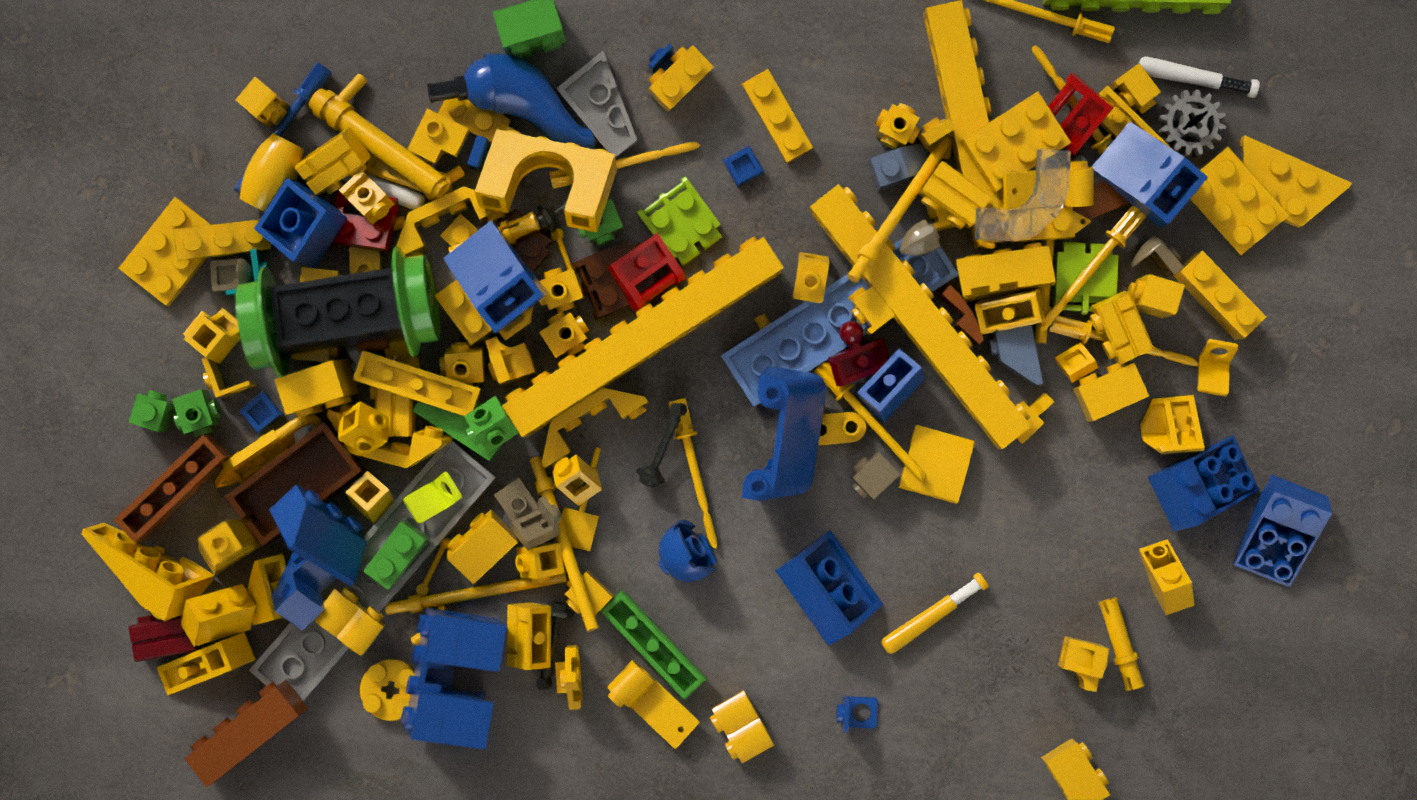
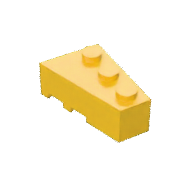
(1005, 272)

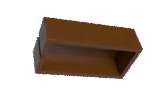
(312, 463)

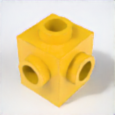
(889, 134)
(571, 285)
(553, 334)
(467, 355)
(363, 428)
(540, 561)

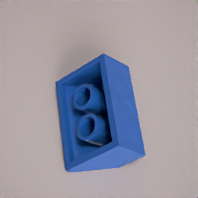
(320, 533)
(829, 588)

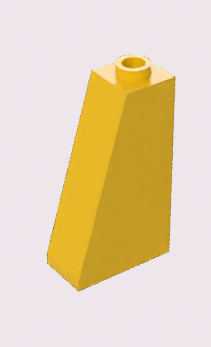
(227, 544)

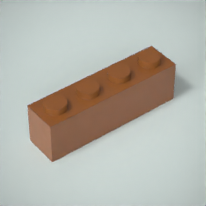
(173, 488)
(246, 733)

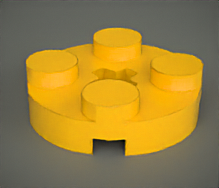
(372, 691)

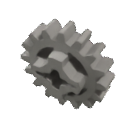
(1199, 132)

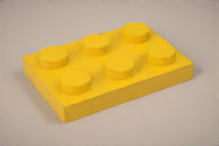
(1013, 140)
(1237, 202)
(154, 258)

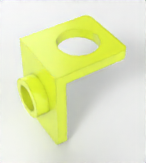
(432, 498)

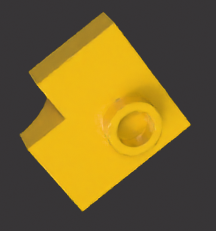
(437, 136)
(213, 335)
(509, 362)
(1086, 660)

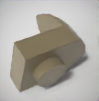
(920, 239)
(1165, 257)
(230, 273)

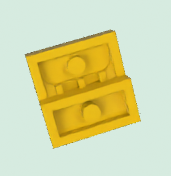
(942, 459)

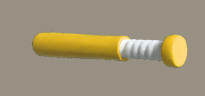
(927, 618)

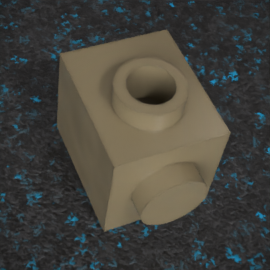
(873, 476)
(517, 499)

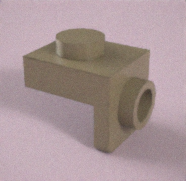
(538, 525)

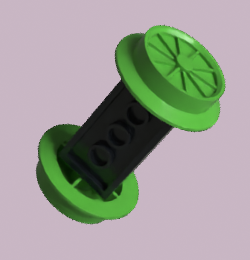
(337, 311)

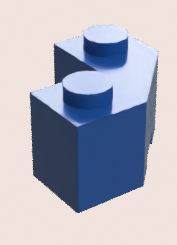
(300, 590)

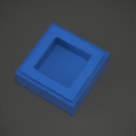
(479, 153)
(743, 166)
(261, 412)

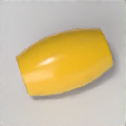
(268, 170)

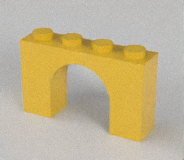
(517, 155)

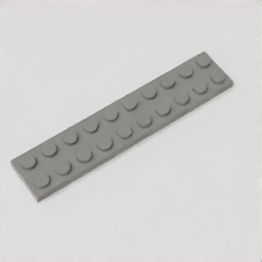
(310, 654)

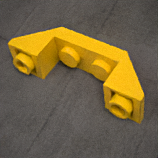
(428, 215)
(625, 403)
(423, 444)

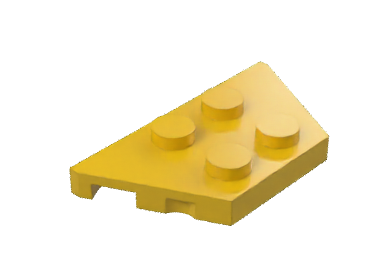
(1294, 183)

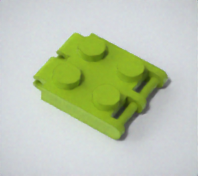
(682, 222)
(1070, 265)

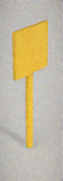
(581, 525)

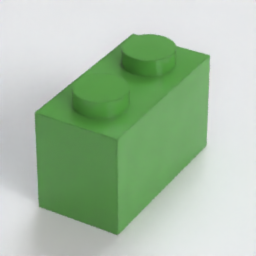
(396, 554)

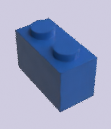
(891, 385)

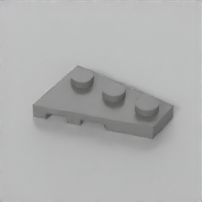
(598, 104)

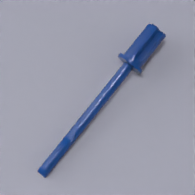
(312, 83)

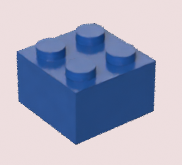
(300, 223)

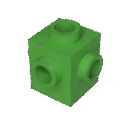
(609, 227)
(186, 411)
(490, 425)

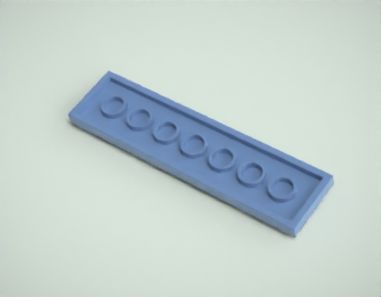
(811, 330)

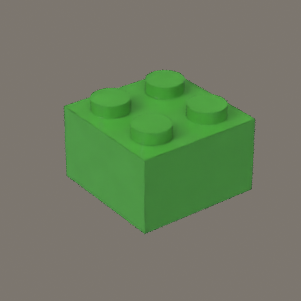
(529, 28)

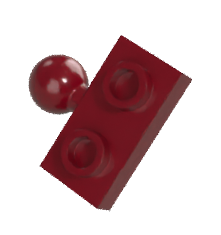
(860, 359)

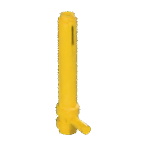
(341, 115)

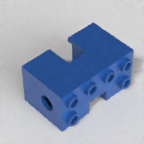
(435, 709)

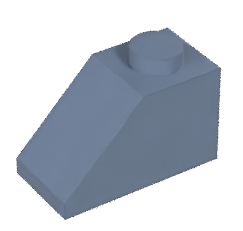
(897, 166)
(1017, 353)

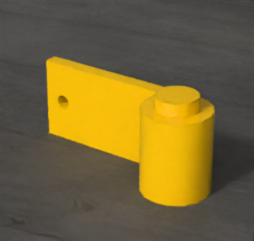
(1020, 186)
(653, 703)

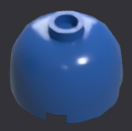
(685, 554)

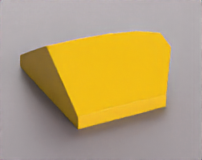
(1172, 425)

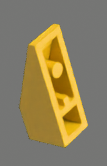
(206, 663)

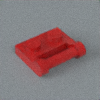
(1085, 115)
(360, 233)
(640, 264)

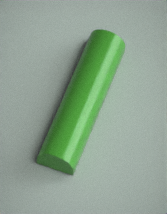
(653, 644)

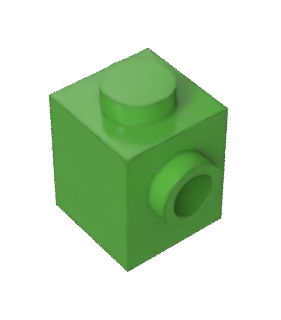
(152, 411)

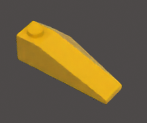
(147, 573)

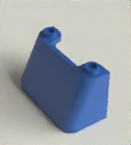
(801, 406)

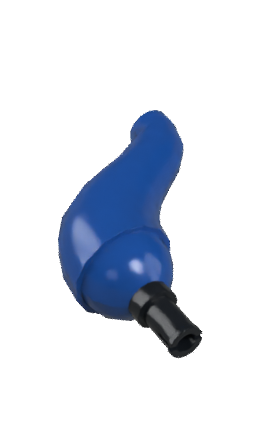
(516, 89)

